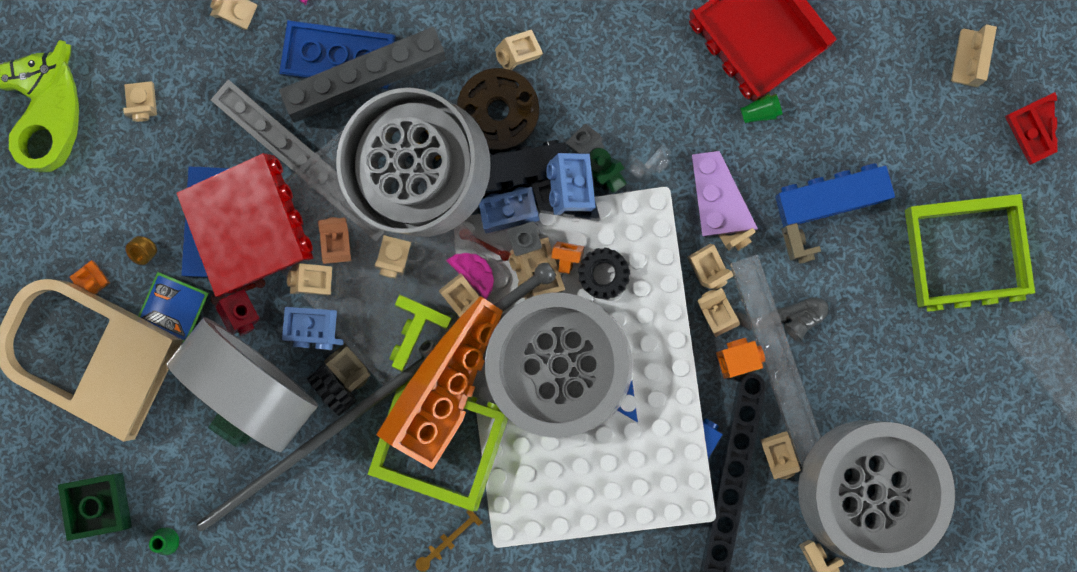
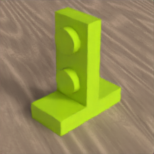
(413, 329)

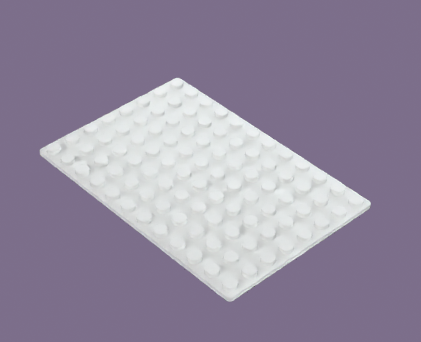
(624, 470)

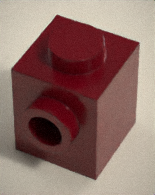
(237, 313)

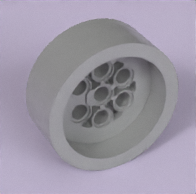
(452, 188)
(517, 342)
(241, 385)
(922, 493)

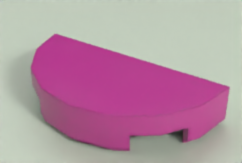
(475, 271)

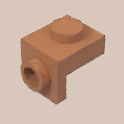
(334, 240)

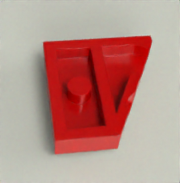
(1036, 128)

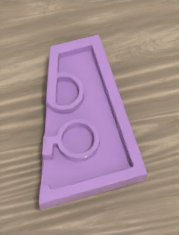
(718, 197)

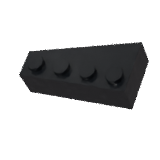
(521, 167)

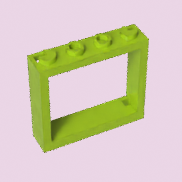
(1019, 244)
(444, 494)

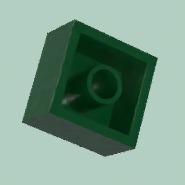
(94, 506)

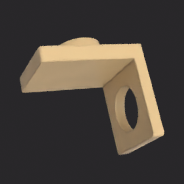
(738, 240)

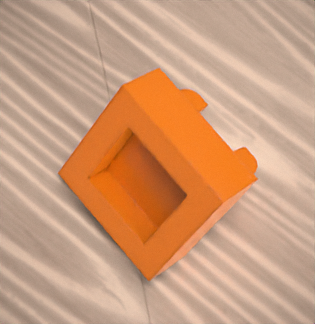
(567, 254)
(90, 278)

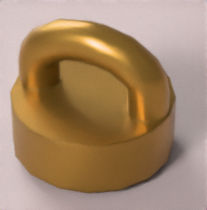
(141, 250)

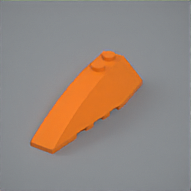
(437, 393)

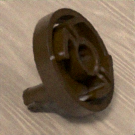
(520, 100)

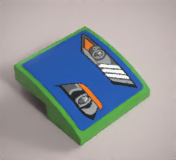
(173, 305)

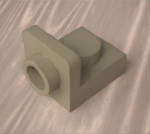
(794, 242)

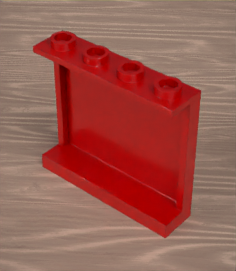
(761, 39)
(245, 224)

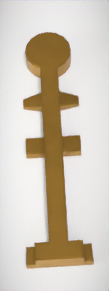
(423, 563)

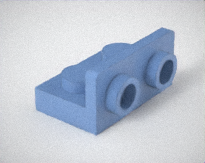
(570, 183)
(508, 209)
(310, 326)

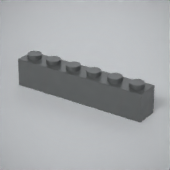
(363, 74)

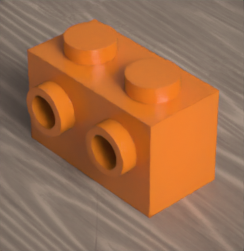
(740, 358)

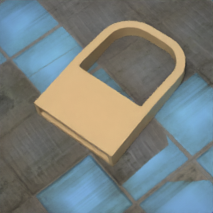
(121, 373)

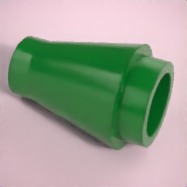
(763, 109)
(169, 538)

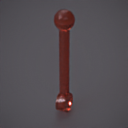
(504, 255)
(259, 284)

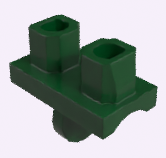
(606, 170)

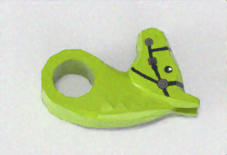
(52, 105)

